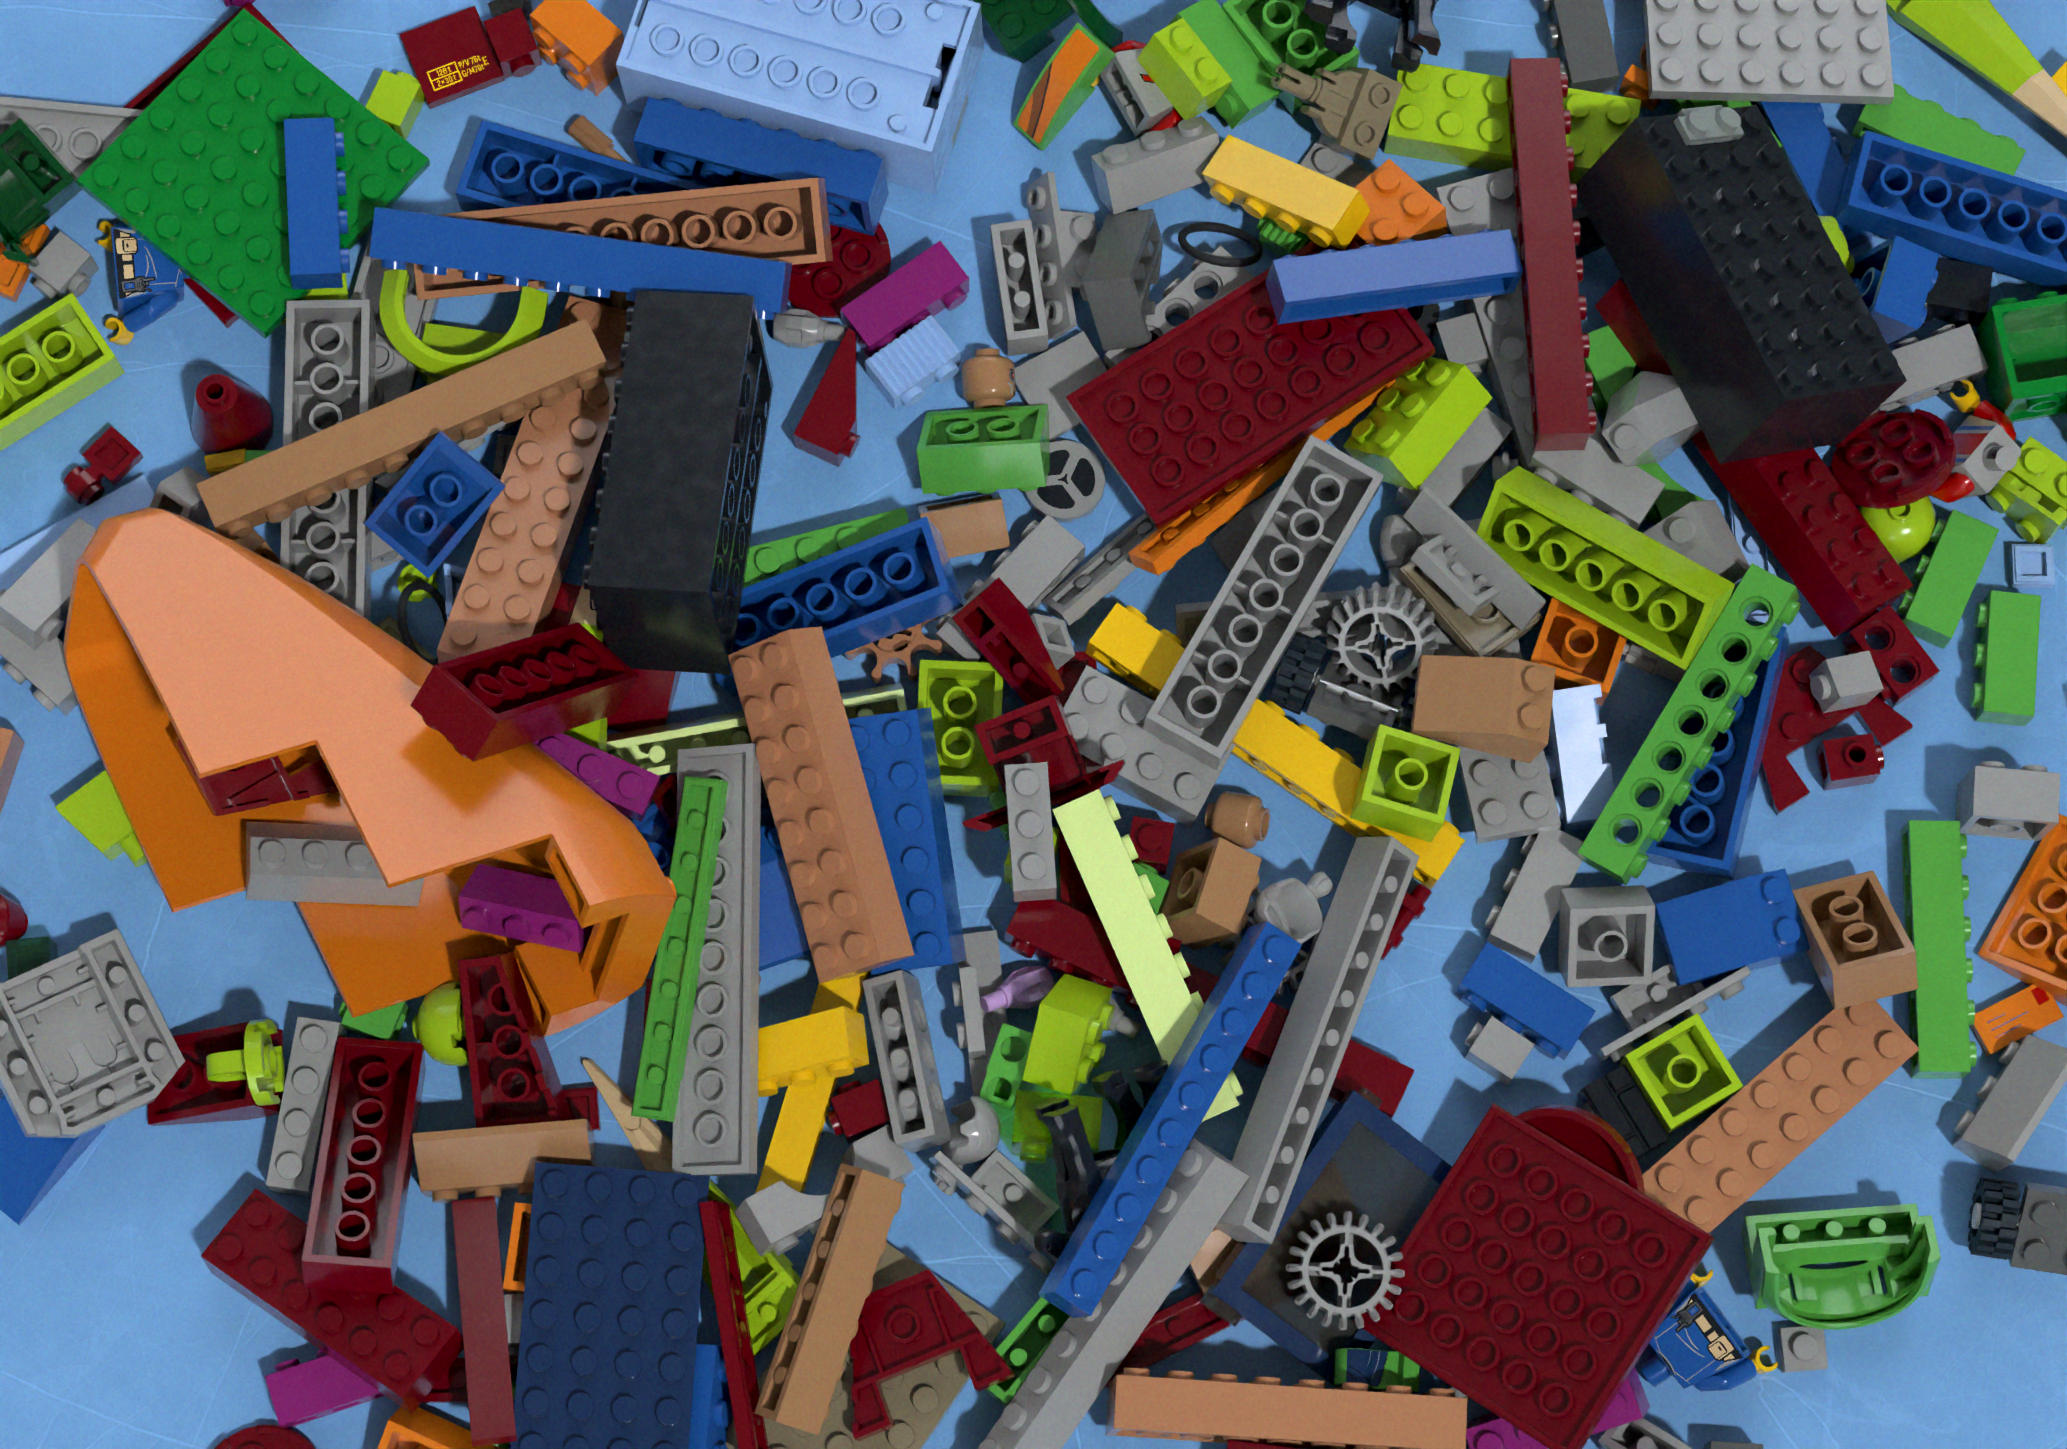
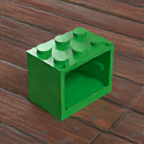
(2026, 356)

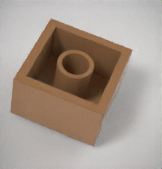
(1210, 893)

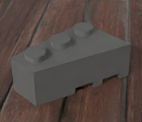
(1120, 278)

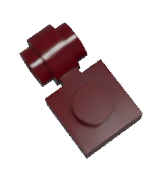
(109, 458)

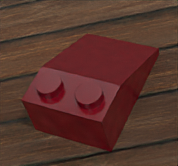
(194, 1098)

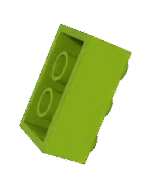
(1418, 421)
(959, 699)

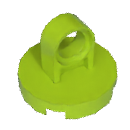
(257, 1063)

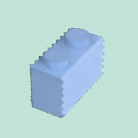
(914, 363)

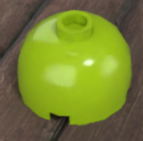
(1904, 528)
(442, 1025)

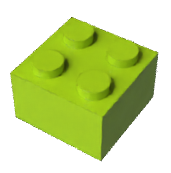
(1405, 783)
(1069, 1034)
(1682, 1073)

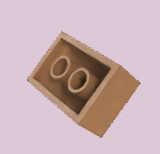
(1484, 704)

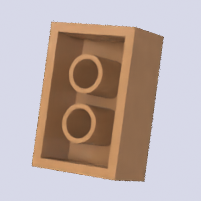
(1856, 940)

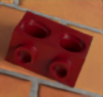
(1899, 651)

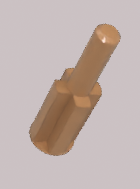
(593, 138)

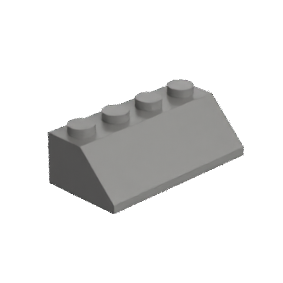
(317, 866)

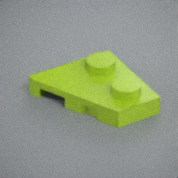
(2022, 507)

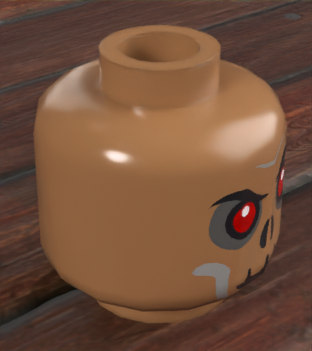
(988, 379)

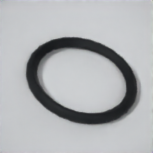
(1216, 260)
(401, 612)

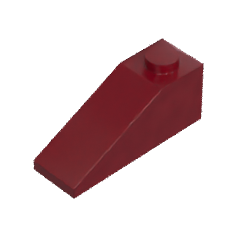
(830, 419)
(1010, 642)

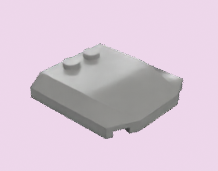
(82, 1041)

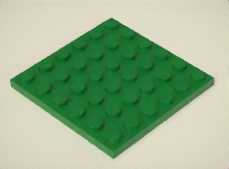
(209, 168)

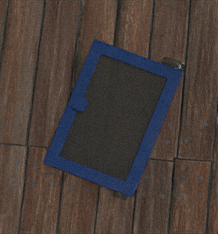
(1354, 1165)

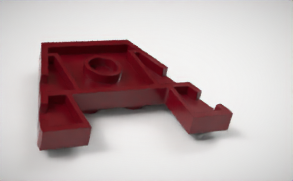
(1799, 720)
(259, 784)
(905, 1330)

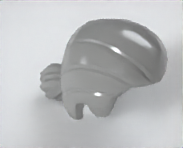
(1294, 906)
(972, 1135)

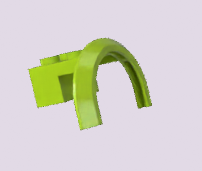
(451, 348)

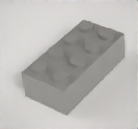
(1109, 728)

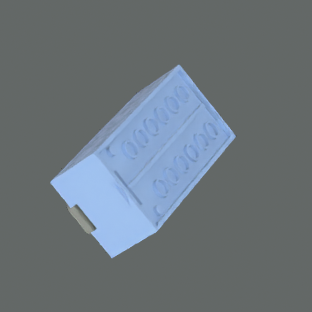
(828, 69)

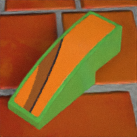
(1062, 86)

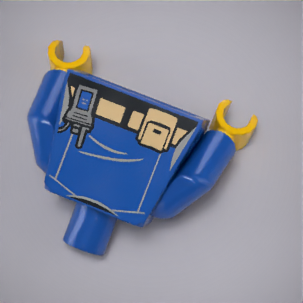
(144, 280)
(1701, 1345)

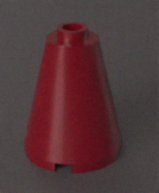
(230, 416)

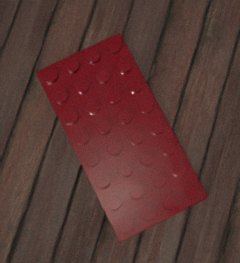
(1236, 392)

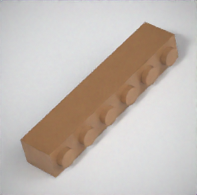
(830, 1299)

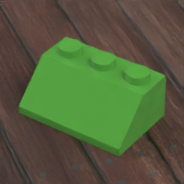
(984, 449)

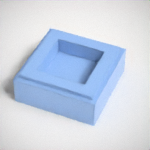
(2032, 565)

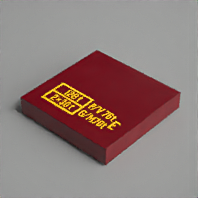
(452, 57)

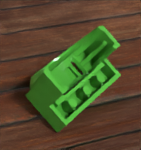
(1845, 1296)

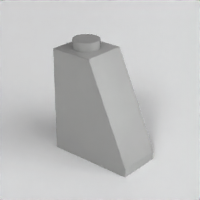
(1648, 419)

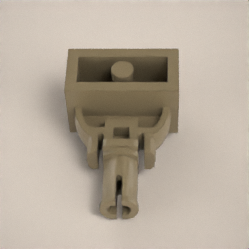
(1349, 104)

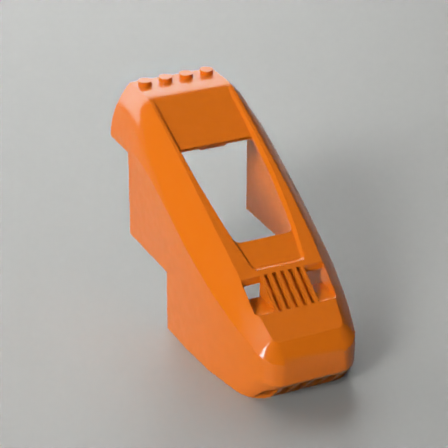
(256, 664)

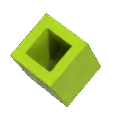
(397, 101)

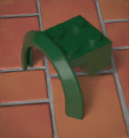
(1026, 24)
(31, 188)

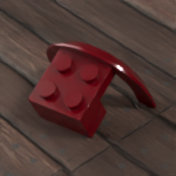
(1034, 736)

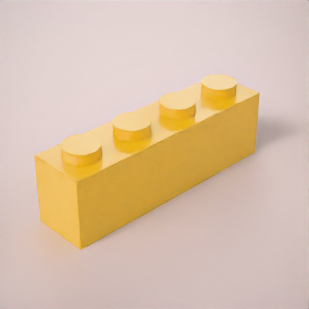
(1285, 193)
(810, 1048)

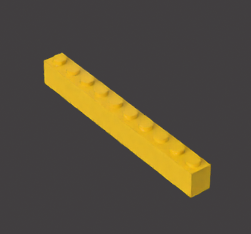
(1266, 740)

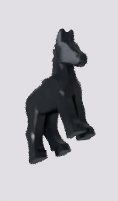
(1413, 29)
(1078, 1168)

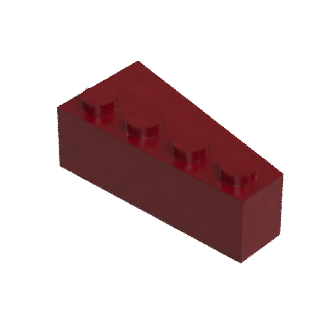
(506, 1047)

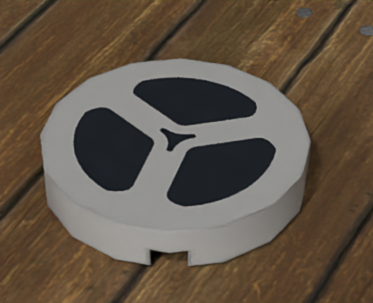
(1072, 485)

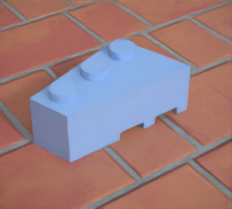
(1578, 757)

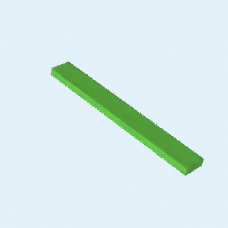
(680, 949)

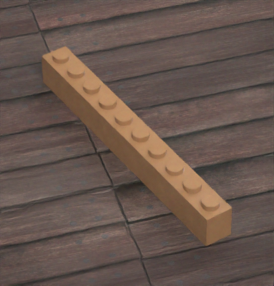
(402, 429)

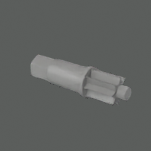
(1650, 662)

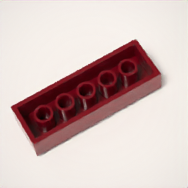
(523, 691)
(364, 1166)
(377, 1336)

